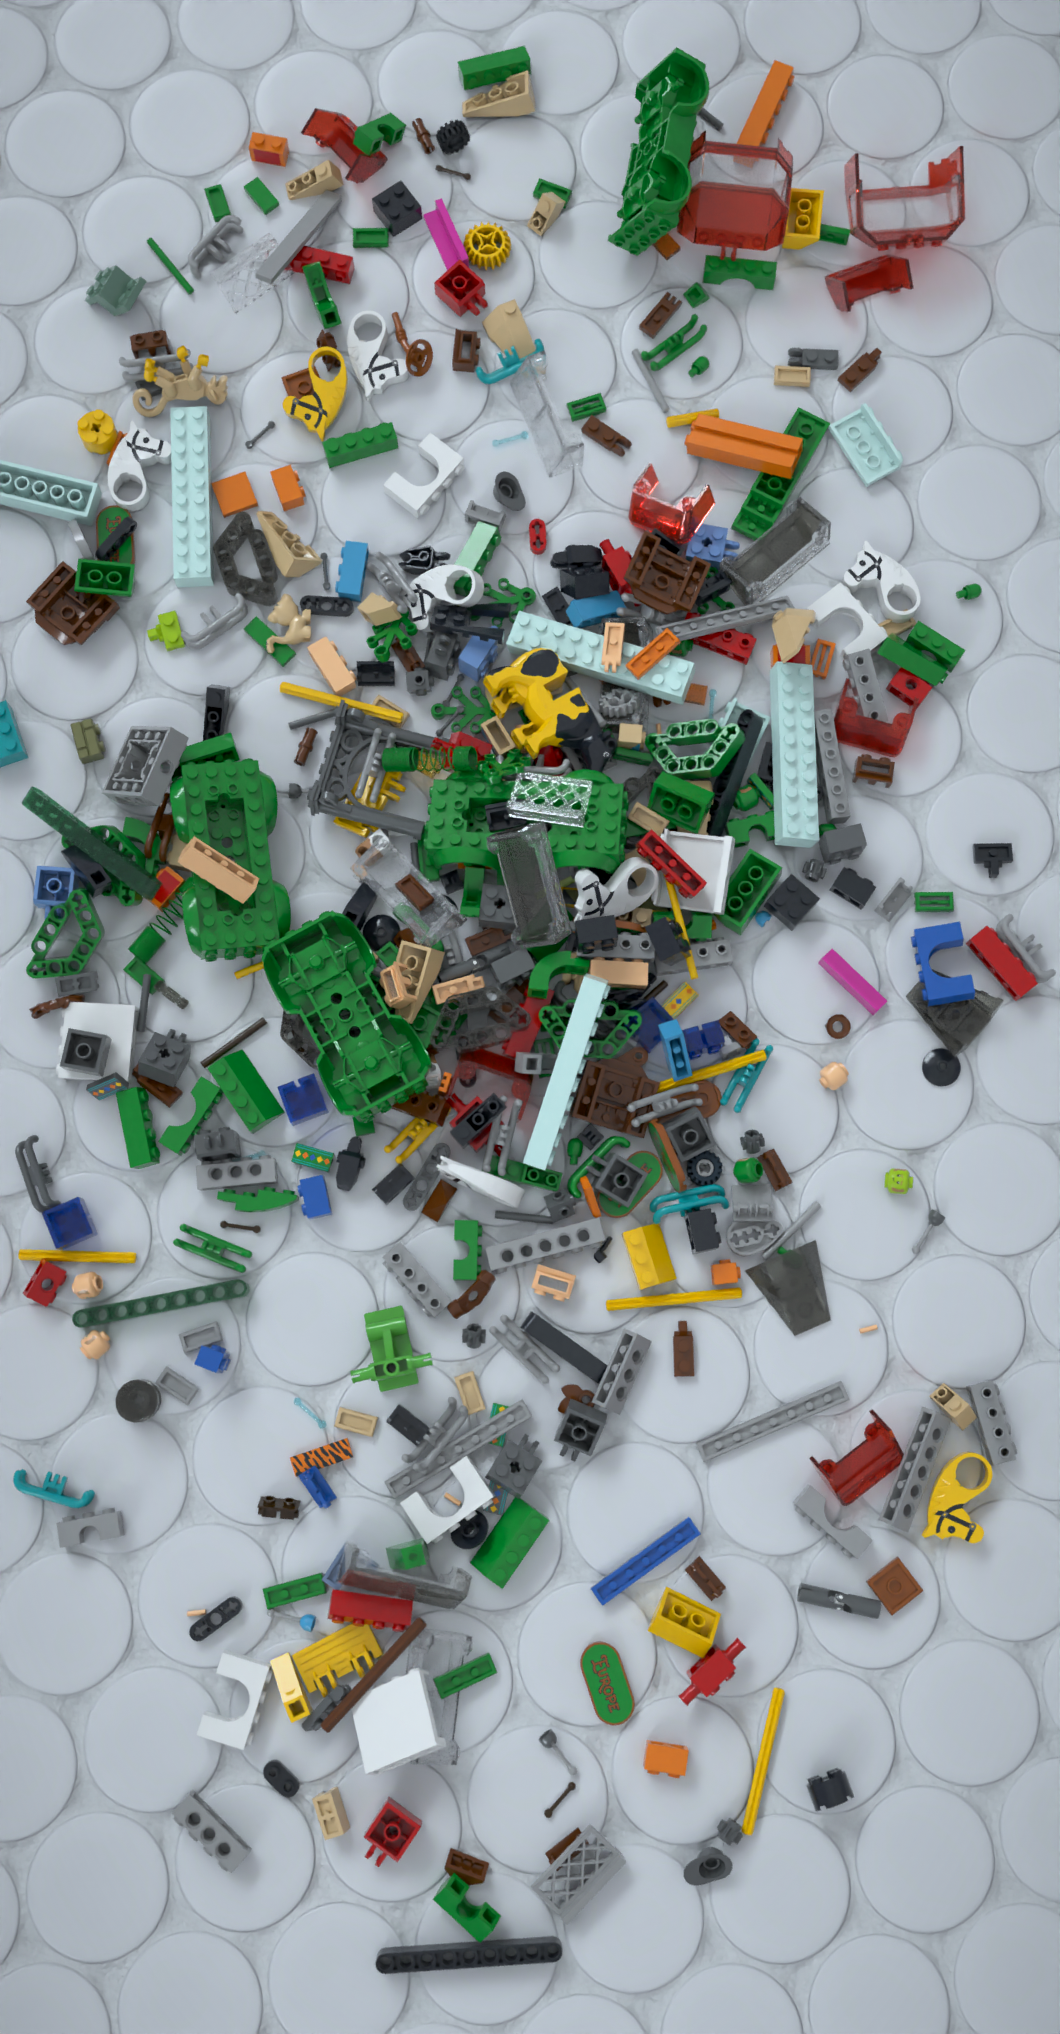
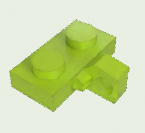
(168, 631)

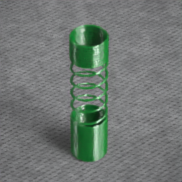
(407, 759)
(150, 940)

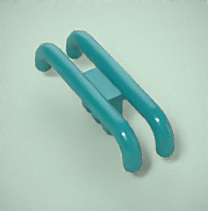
(510, 365)
(745, 1077)
(687, 1201)
(51, 1490)

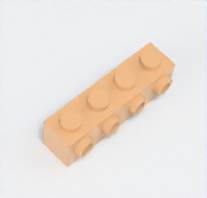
(218, 870)

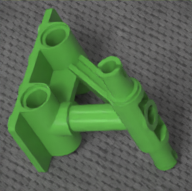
(391, 1351)

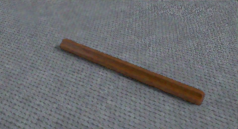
(373, 1674)

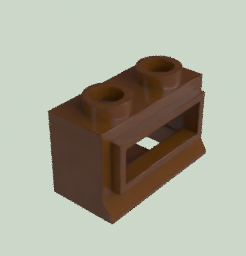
(149, 341)
(464, 364)
(872, 776)

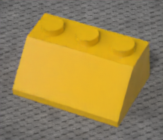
(803, 218)
(648, 1256)
(684, 1622)

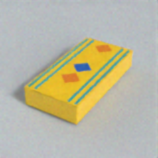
(680, 1000)

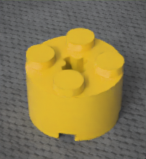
(97, 432)

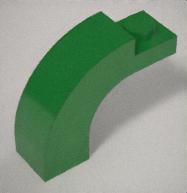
(321, 296)
(138, 831)
(472, 890)
(551, 966)

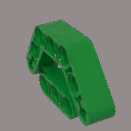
(719, 737)
(119, 888)
(49, 939)
(598, 1043)

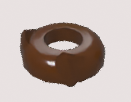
(845, 1026)

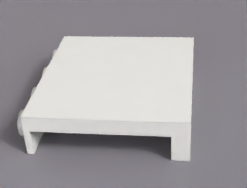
(710, 859)
(112, 1020)
(396, 1723)

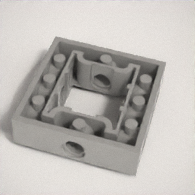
(146, 749)

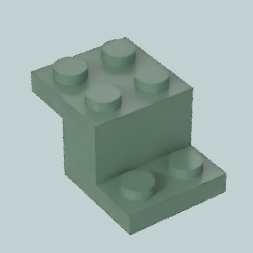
(114, 290)

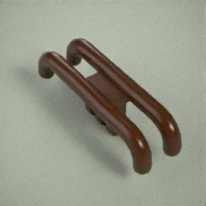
(165, 826)

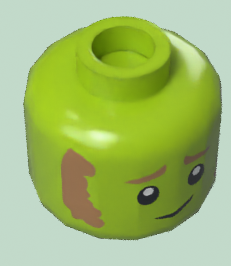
(898, 1181)

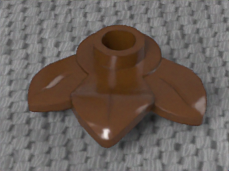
(574, 1392)

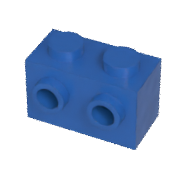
(315, 1197)
(213, 1358)

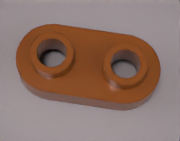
(629, 1057)

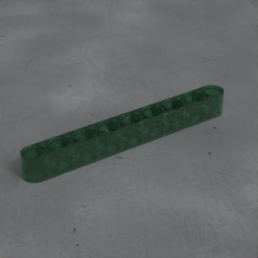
(91, 843)
(151, 1303)

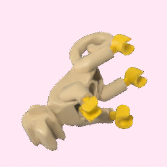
(184, 387)

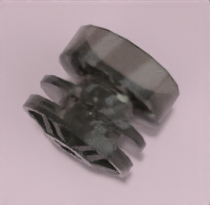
(126, 1400)

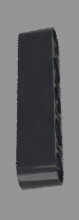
(564, 1347)

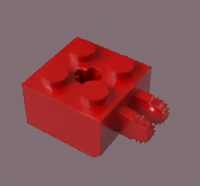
(461, 289)
(393, 1843)

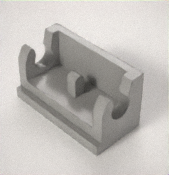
(478, 513)
(894, 900)

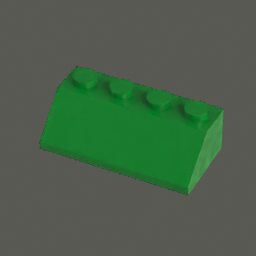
(748, 890)
(246, 1090)
(509, 1542)

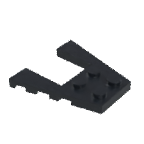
(457, 619)

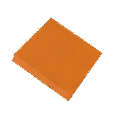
(234, 494)

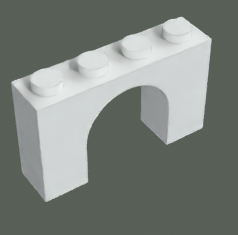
(419, 498)
(841, 601)
(476, 1494)
(237, 1731)

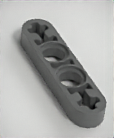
(424, 1175)

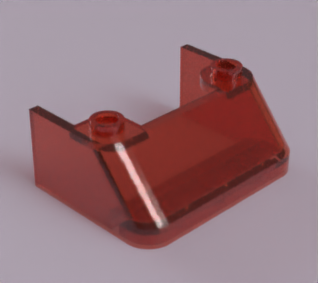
(337, 133)
(867, 279)
(675, 521)
(868, 732)
(495, 1064)
(863, 1465)

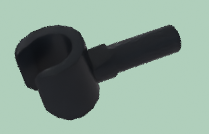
(599, 1256)

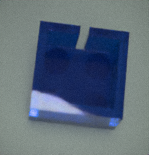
(648, 1031)
(705, 1040)
(304, 1101)
(69, 1223)

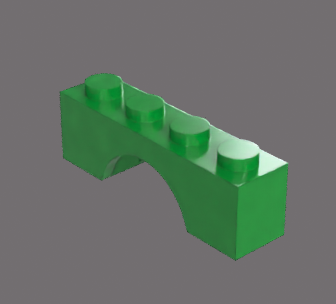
(758, 272)
(179, 1137)

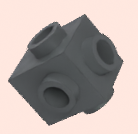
(413, 679)
(560, 1204)

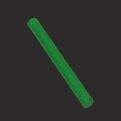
(170, 266)

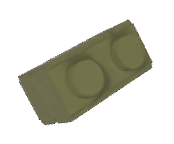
(87, 741)

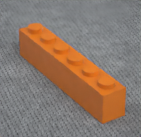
(767, 105)

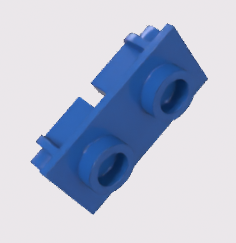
(317, 1487)

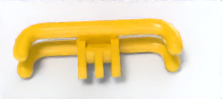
(418, 1131)

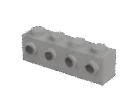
(865, 685)
(627, 948)
(705, 956)
(417, 1280)
(991, 1422)

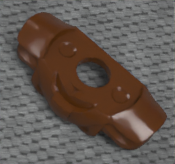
(46, 1007)
(463, 1304)

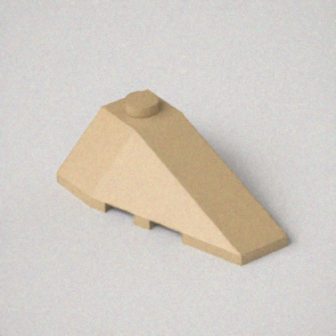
(508, 329)

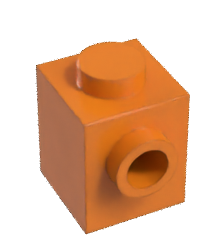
(725, 1272)

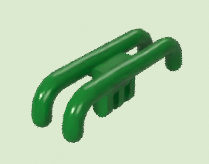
(674, 345)
(601, 1151)
(212, 1248)

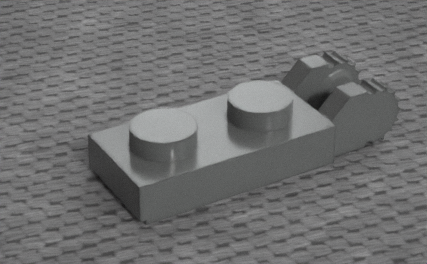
(814, 358)
(325, 1708)

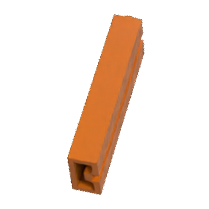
(744, 446)

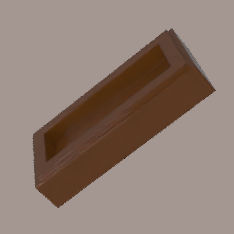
(414, 892)

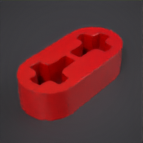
(541, 536)

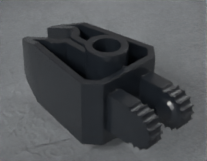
(576, 556)
(422, 559)
(625, 1000)
(350, 1163)

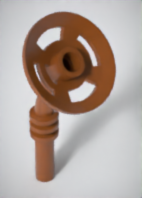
(414, 355)

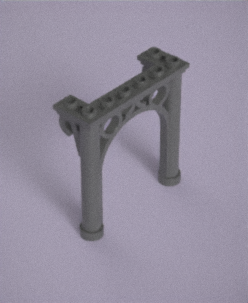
(325, 802)

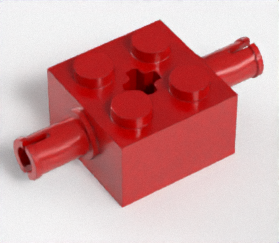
(616, 562)
(461, 739)
(463, 1111)
(711, 1671)

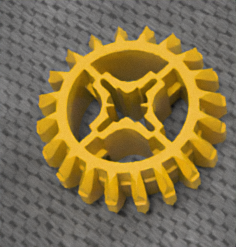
(488, 253)

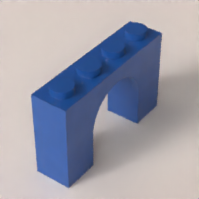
(936, 988)

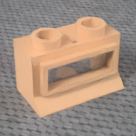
(395, 985)
(553, 1282)

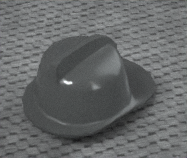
(508, 491)
(708, 1867)

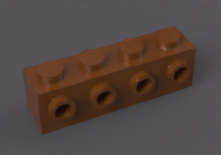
(425, 1107)

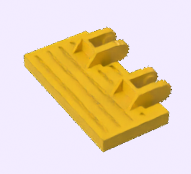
(363, 829)
(336, 1653)

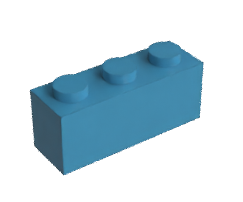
(352, 570)
(592, 610)
(675, 1050)

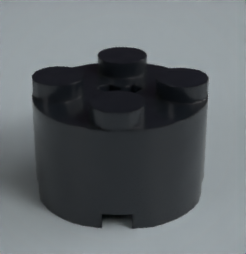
(829, 1790)

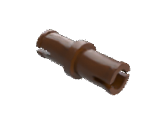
(423, 136)
(305, 746)

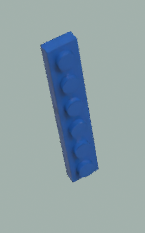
(645, 1561)

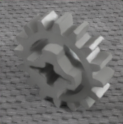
(619, 702)

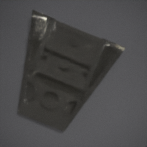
(956, 1022)
(794, 1287)

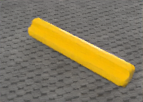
(686, 419)

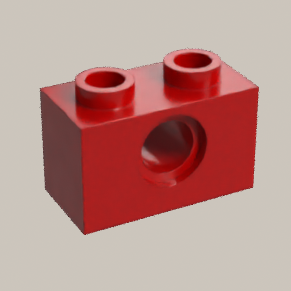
(898, 687)
(44, 1271)

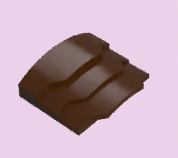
(664, 578)
(67, 613)
(607, 1091)

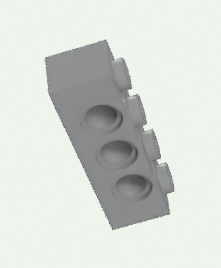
(267, 1176)
(621, 1371)
(223, 1832)

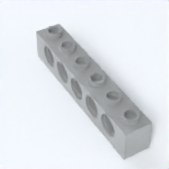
(830, 768)
(592, 1227)
(915, 1469)

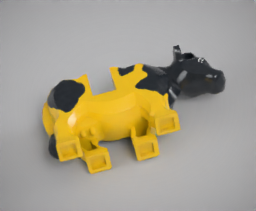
(558, 722)

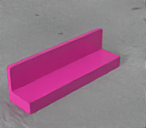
(445, 235)
(852, 981)

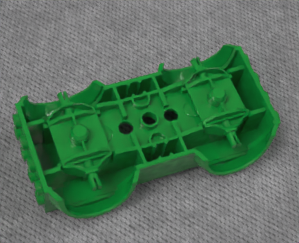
(657, 168)
(242, 805)
(461, 829)
(360, 1072)

